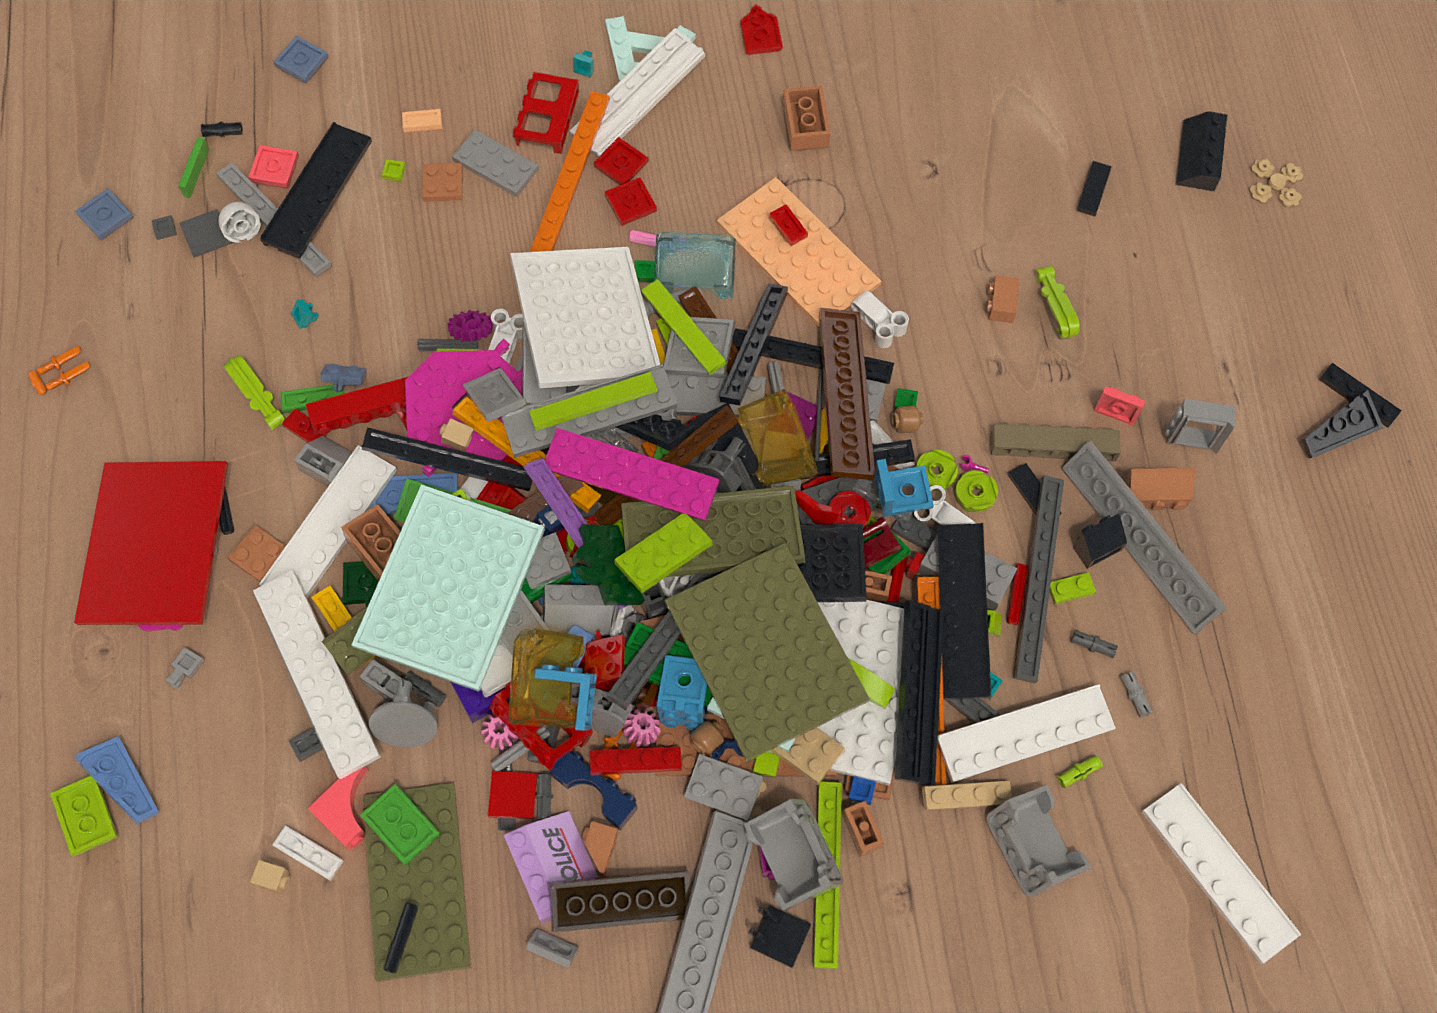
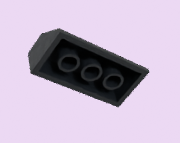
(1202, 151)

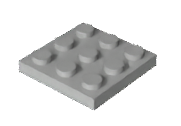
(680, 359)

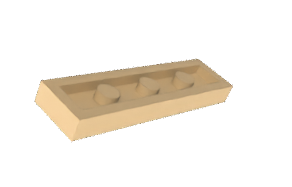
(966, 795)

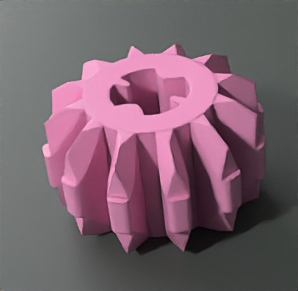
(647, 733)
(495, 737)

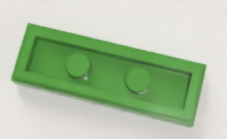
(193, 167)
(299, 398)

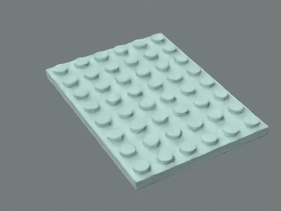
(449, 587)

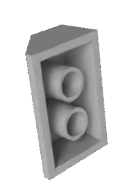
(576, 606)

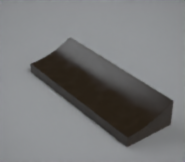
(618, 900)

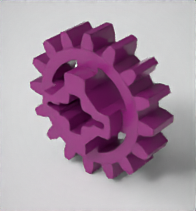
(470, 326)

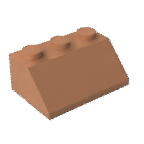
(1162, 487)

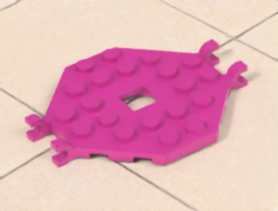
(439, 386)

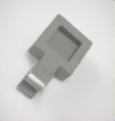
(185, 665)

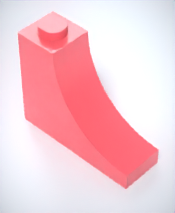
(337, 810)

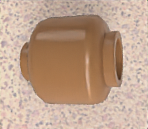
(907, 419)
(707, 737)

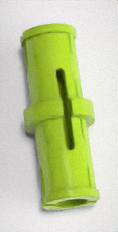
(1079, 771)

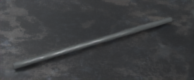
(819, 407)

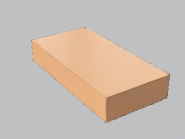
(422, 120)

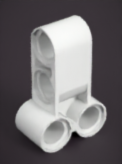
(880, 318)
(506, 330)
(943, 512)

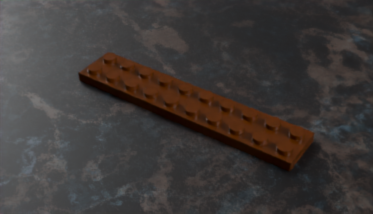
(846, 395)

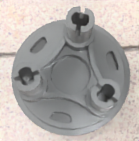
(404, 722)

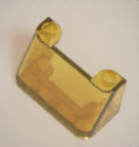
(778, 439)
(543, 700)

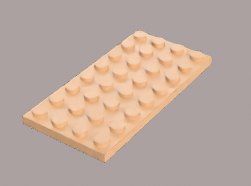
(816, 270)

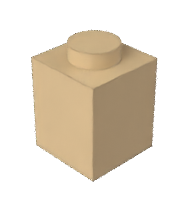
(456, 435)
(270, 877)

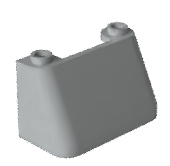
(1033, 843)
(795, 852)

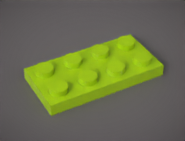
(663, 552)

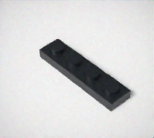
(1350, 387)

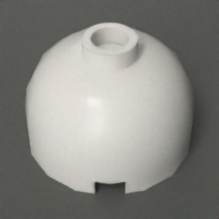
(239, 221)

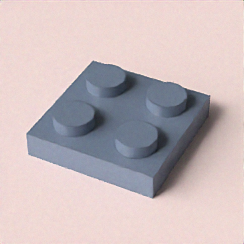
(300, 59)
(104, 214)

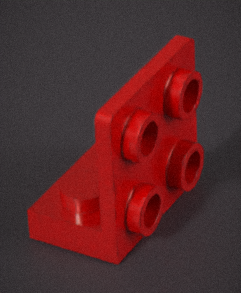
(606, 660)

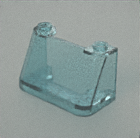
(696, 260)

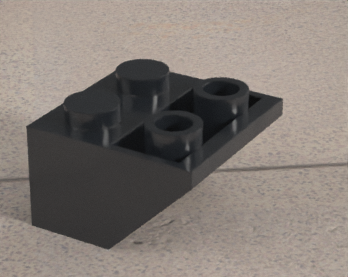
(1101, 540)

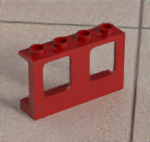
(559, 110)
(530, 738)

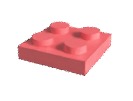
(273, 166)
(1119, 405)

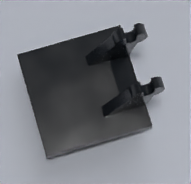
(779, 936)

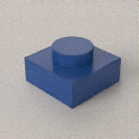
(862, 790)

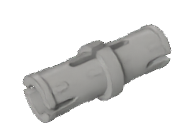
(1137, 694)

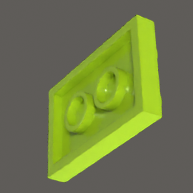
(83, 815)

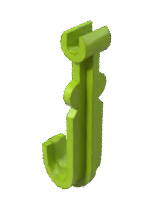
(1058, 302)
(253, 390)

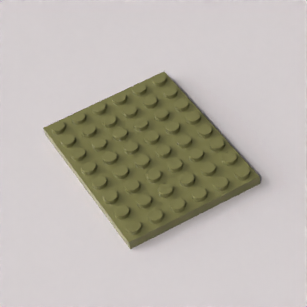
(766, 652)

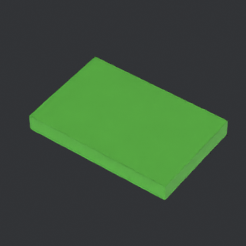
(400, 824)

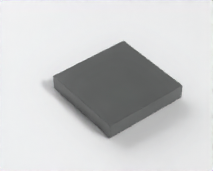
(204, 233)

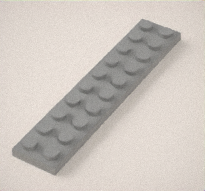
(1145, 538)
(707, 917)

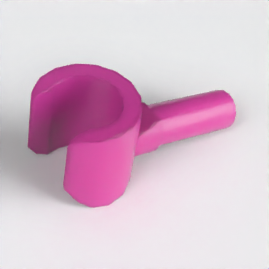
(966, 467)

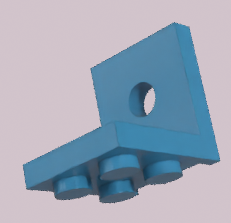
(890, 487)
(586, 693)
(677, 703)

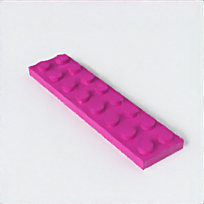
(631, 474)

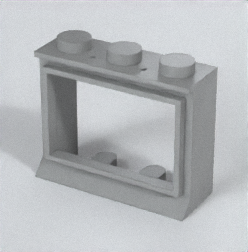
(1201, 412)

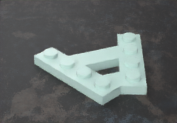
(624, 42)

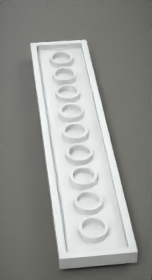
(316, 675)

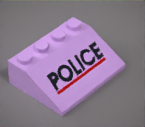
(549, 853)

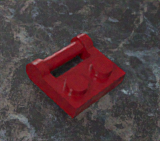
(880, 546)

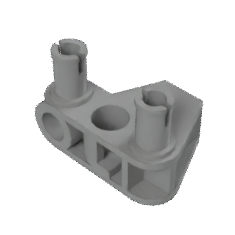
(606, 715)

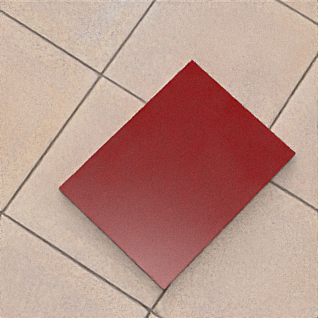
(152, 543)

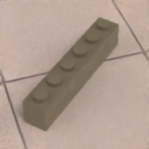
(1052, 442)

